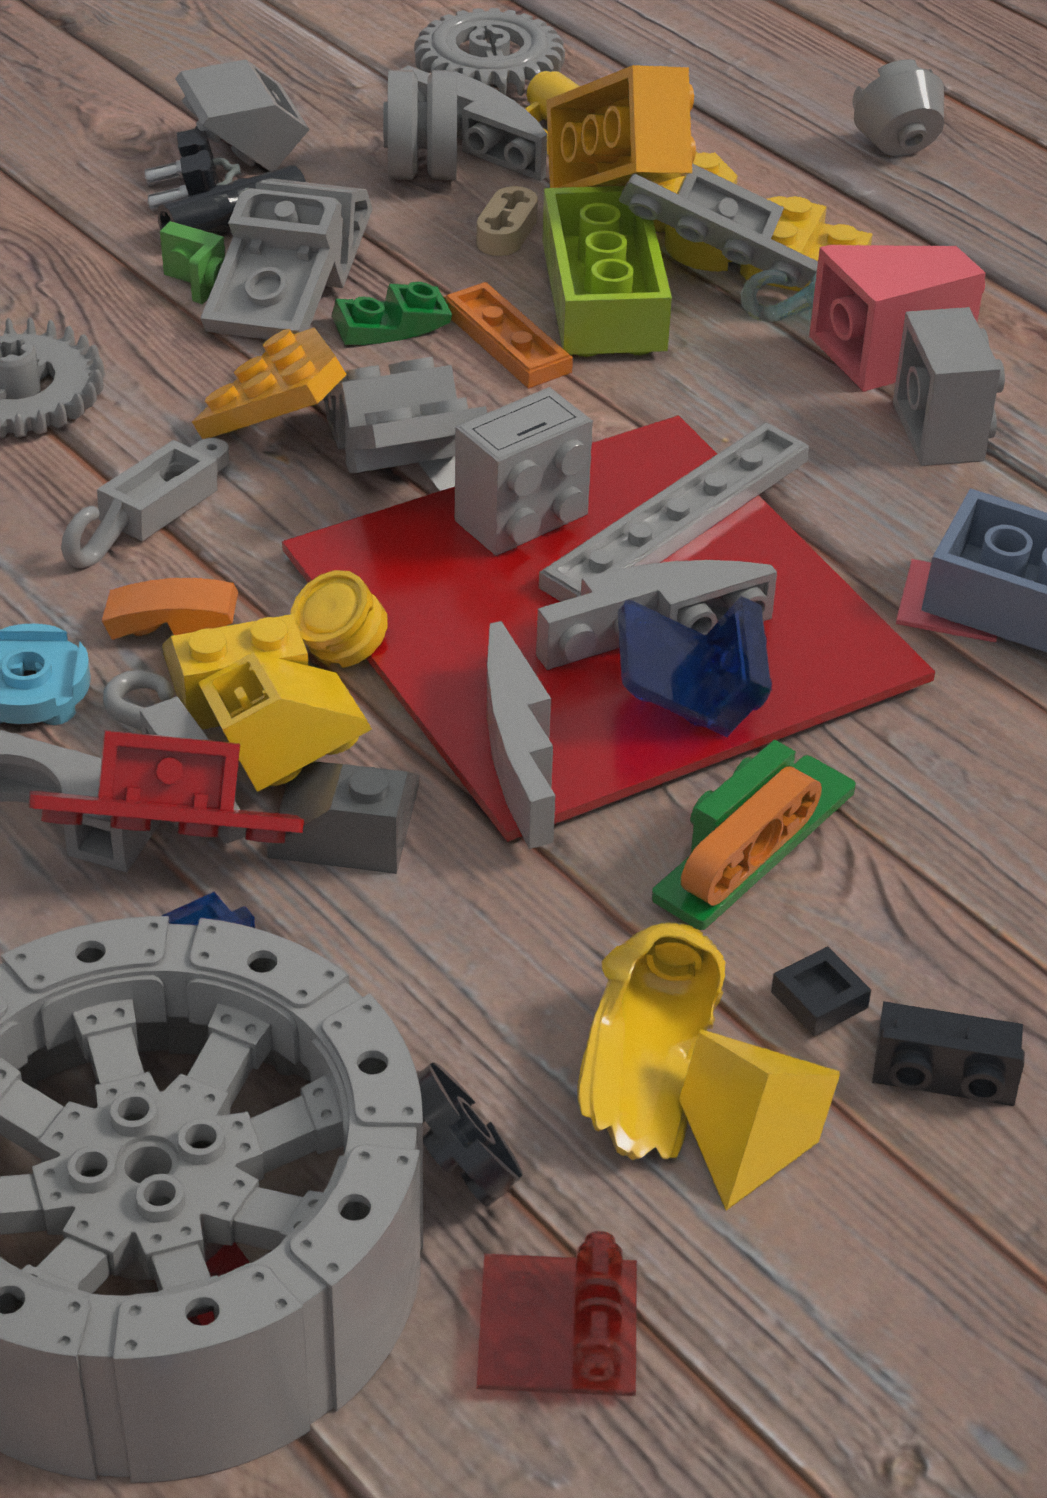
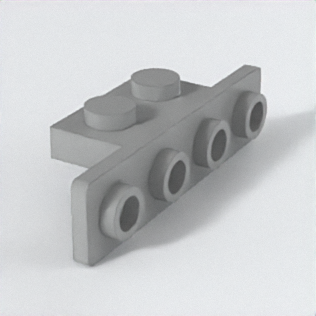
(723, 217)

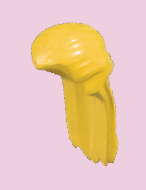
(644, 1036)

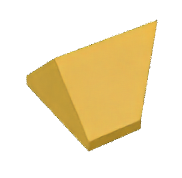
(752, 1110)

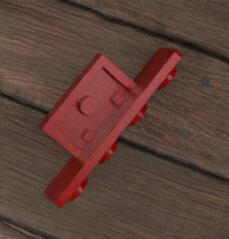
(166, 781)

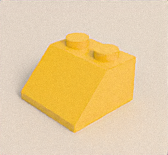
(206, 651)

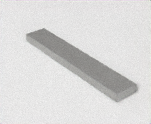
(680, 510)

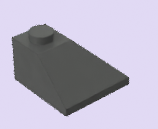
(349, 815)

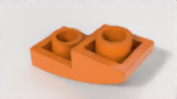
(180, 602)

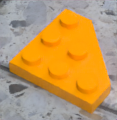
(286, 378)

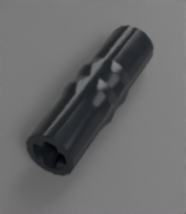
(214, 207)

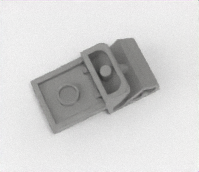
(283, 254)
(396, 415)

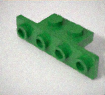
(718, 805)

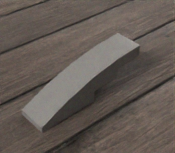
(519, 737)

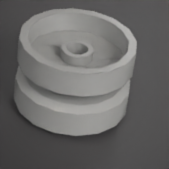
(421, 124)

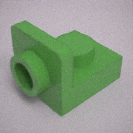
(192, 257)

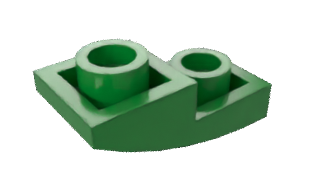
(403, 315)

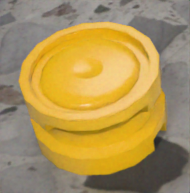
(339, 618)

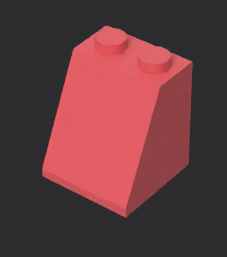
(870, 288)

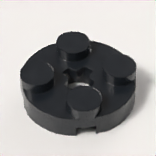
(462, 1138)

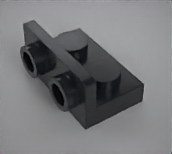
(949, 1054)

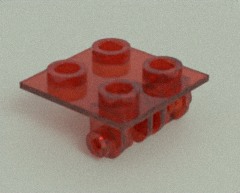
(560, 1321)

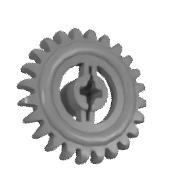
(491, 59)
(31, 357)

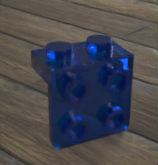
(701, 677)

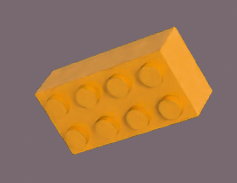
(622, 128)

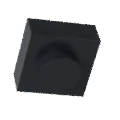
(820, 991)

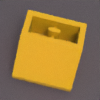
(282, 715)

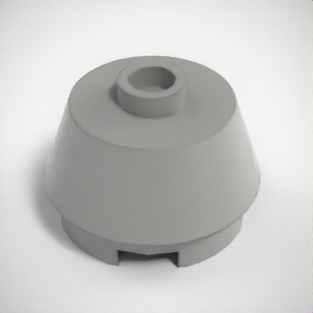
(901, 108)

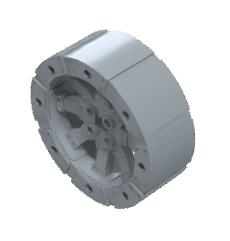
(173, 1177)

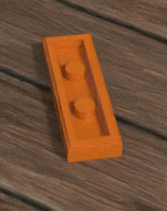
(508, 335)

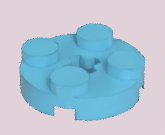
(59, 679)

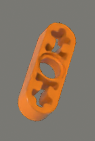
(750, 835)

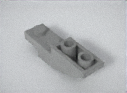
(495, 126)
(684, 591)

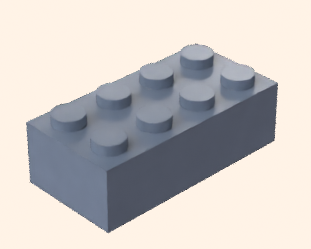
(993, 570)

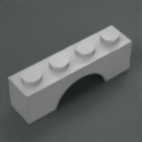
(49, 768)

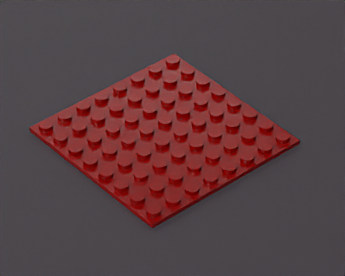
(447, 588)

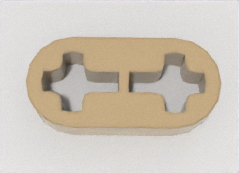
(506, 221)

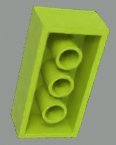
(604, 273)

